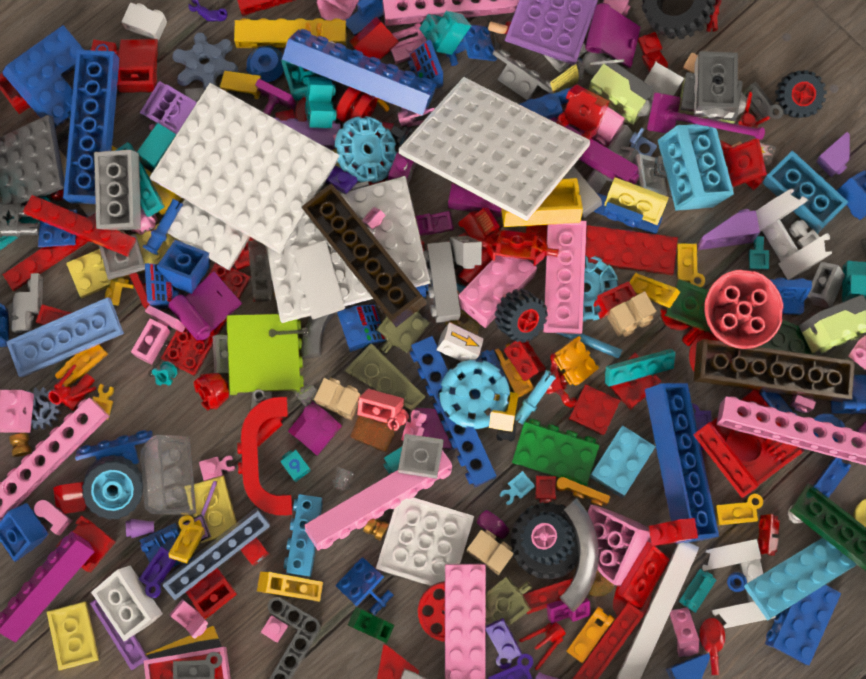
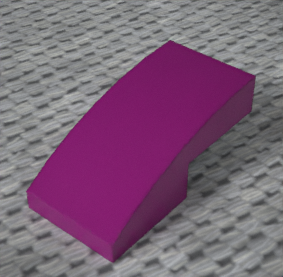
(435, 223)
(559, 610)

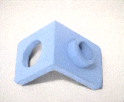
(637, 140)

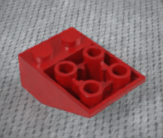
(137, 65)

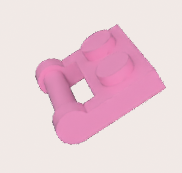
(402, 50)

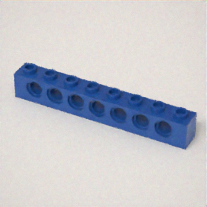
(486, 472)

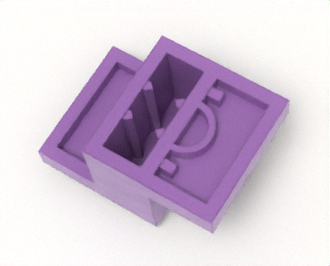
(168, 107)

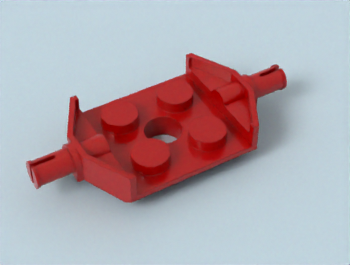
(530, 246)

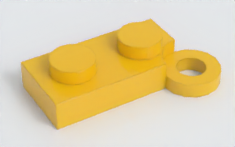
(688, 264)
(738, 512)
(187, 540)

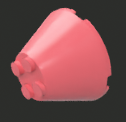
(743, 309)

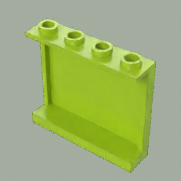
(260, 360)

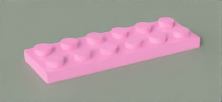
(565, 278)
(464, 621)

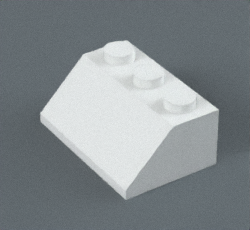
(126, 602)

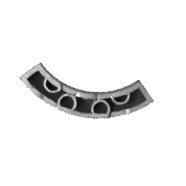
(312, 341)
(587, 555)

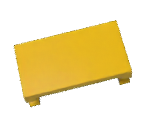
(240, 82)

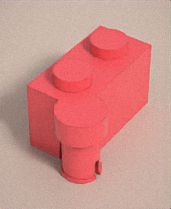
(382, 408)

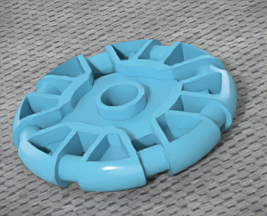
(358, 156)
(597, 285)
(469, 383)

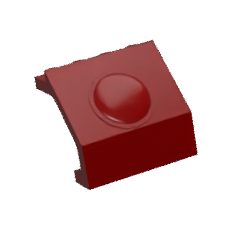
(745, 457)

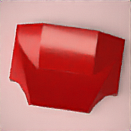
(69, 497)

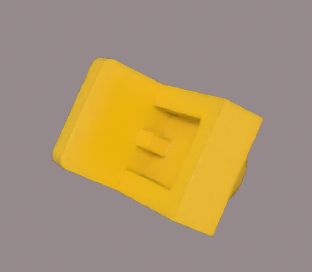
(115, 289)

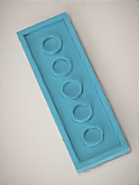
(797, 577)

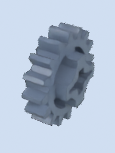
(48, 407)

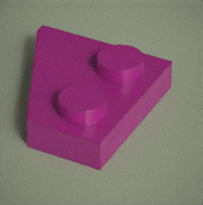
(433, 427)

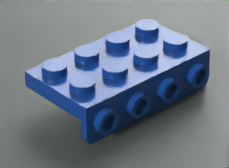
(793, 294)
(802, 625)

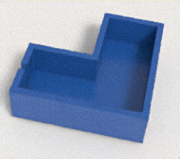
(39, 75)

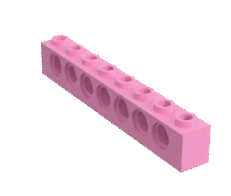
(412, 14)
(787, 434)
(53, 460)

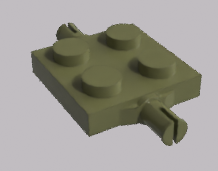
(404, 334)
(506, 602)

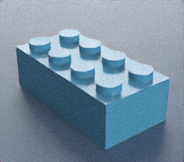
(822, 198)

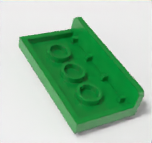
(556, 451)

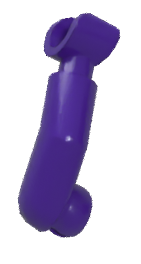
(212, 15)

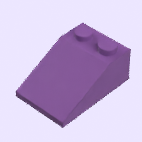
(737, 230)

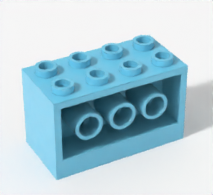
(695, 167)

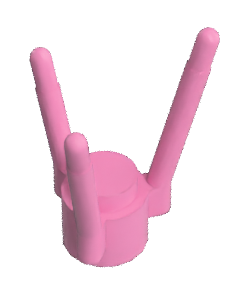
(407, 117)

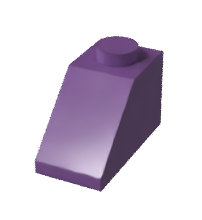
(836, 156)

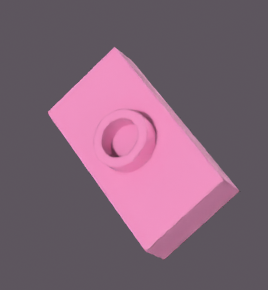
(165, 319)

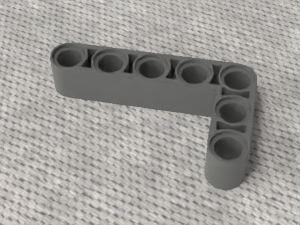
(302, 632)

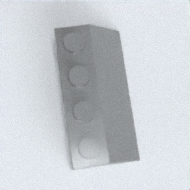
(117, 190)

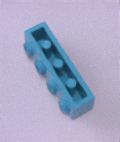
(300, 545)

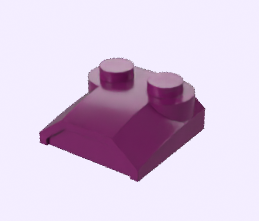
(315, 428)

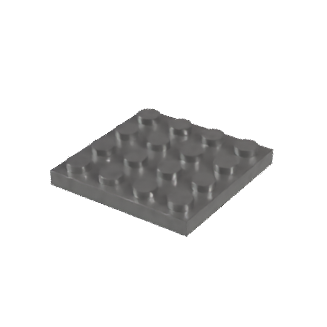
(30, 162)

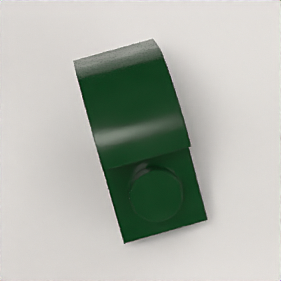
(371, 625)

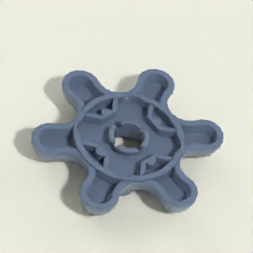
(202, 50)

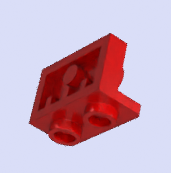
(524, 359)

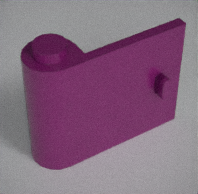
(612, 34)
(205, 307)

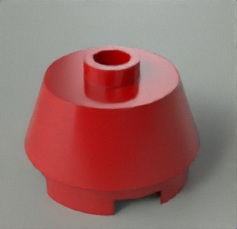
(212, 390)

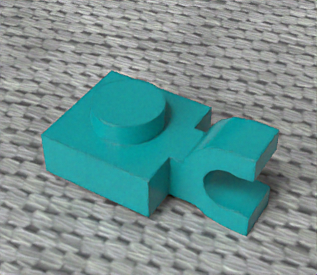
(758, 257)

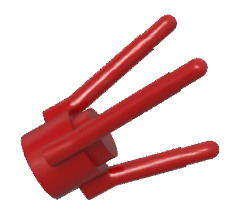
(748, 119)
(61, 393)
(554, 633)

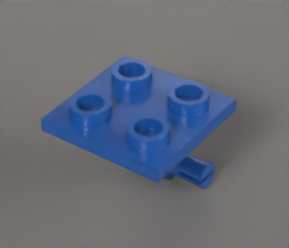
(477, 44)
(858, 402)
(360, 582)

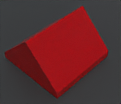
(374, 40)

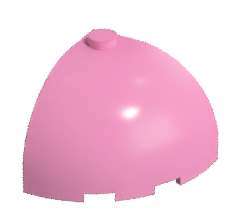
(618, 542)

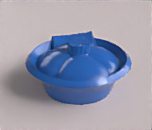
(265, 62)

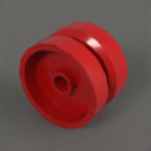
(355, 104)

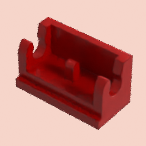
(614, 298)

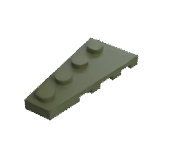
(383, 376)

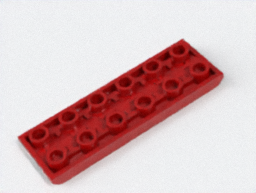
(183, 348)

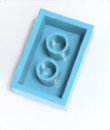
(622, 461)

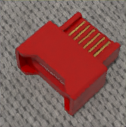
(479, 224)

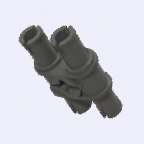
(15, 226)

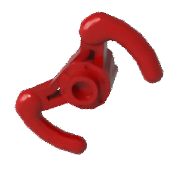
(559, 384)

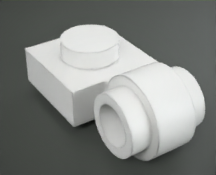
(799, 229)

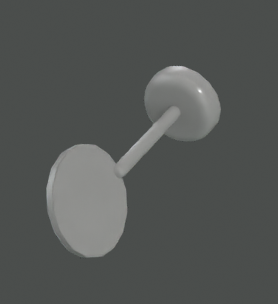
(594, 62)

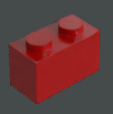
(673, 531)

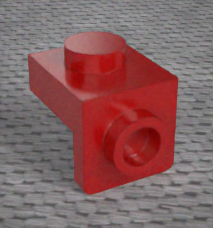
(653, 57)
(545, 488)

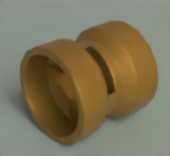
(20, 444)
(379, 531)

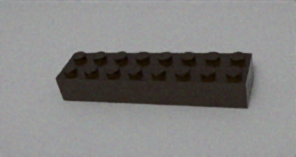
(364, 255)
(774, 371)

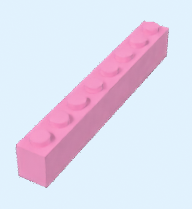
(370, 504)

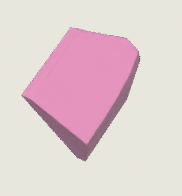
(336, 8)

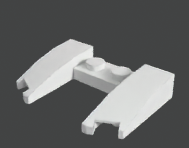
(792, 260)
(748, 557)

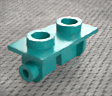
(697, 590)

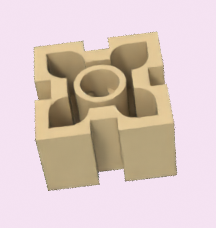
(632, 314)
(337, 398)
(490, 552)

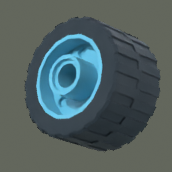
(107, 501)

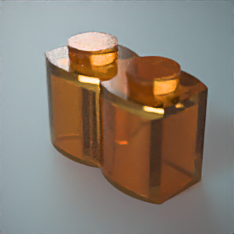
(372, 433)

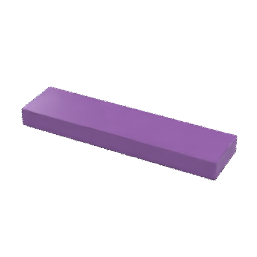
(129, 649)

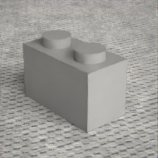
(466, 251)
(826, 285)

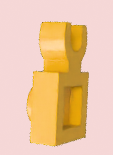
(103, 398)

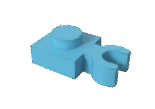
(519, 486)

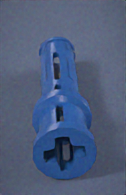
(159, 235)

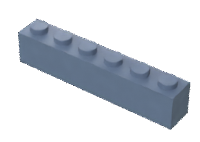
(216, 553)

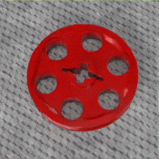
(437, 616)

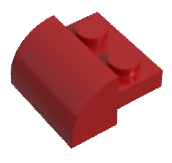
(211, 593)

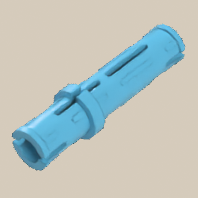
(530, 403)

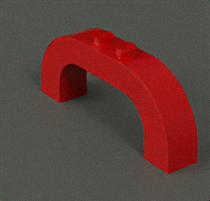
(247, 448)

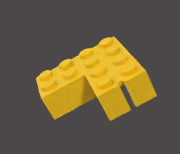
(559, 207)

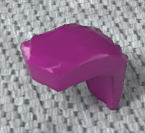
(493, 524)

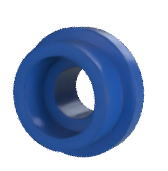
(731, 581)

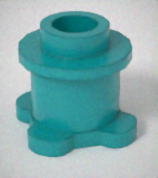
(165, 373)

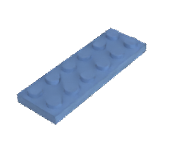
(64, 337)

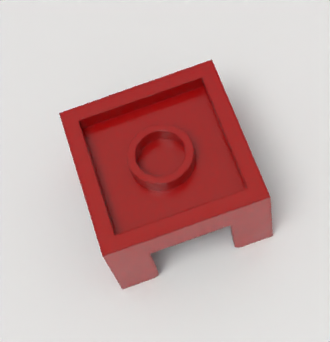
(584, 111)
(634, 391)
(98, 540)

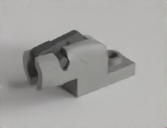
(25, 305)

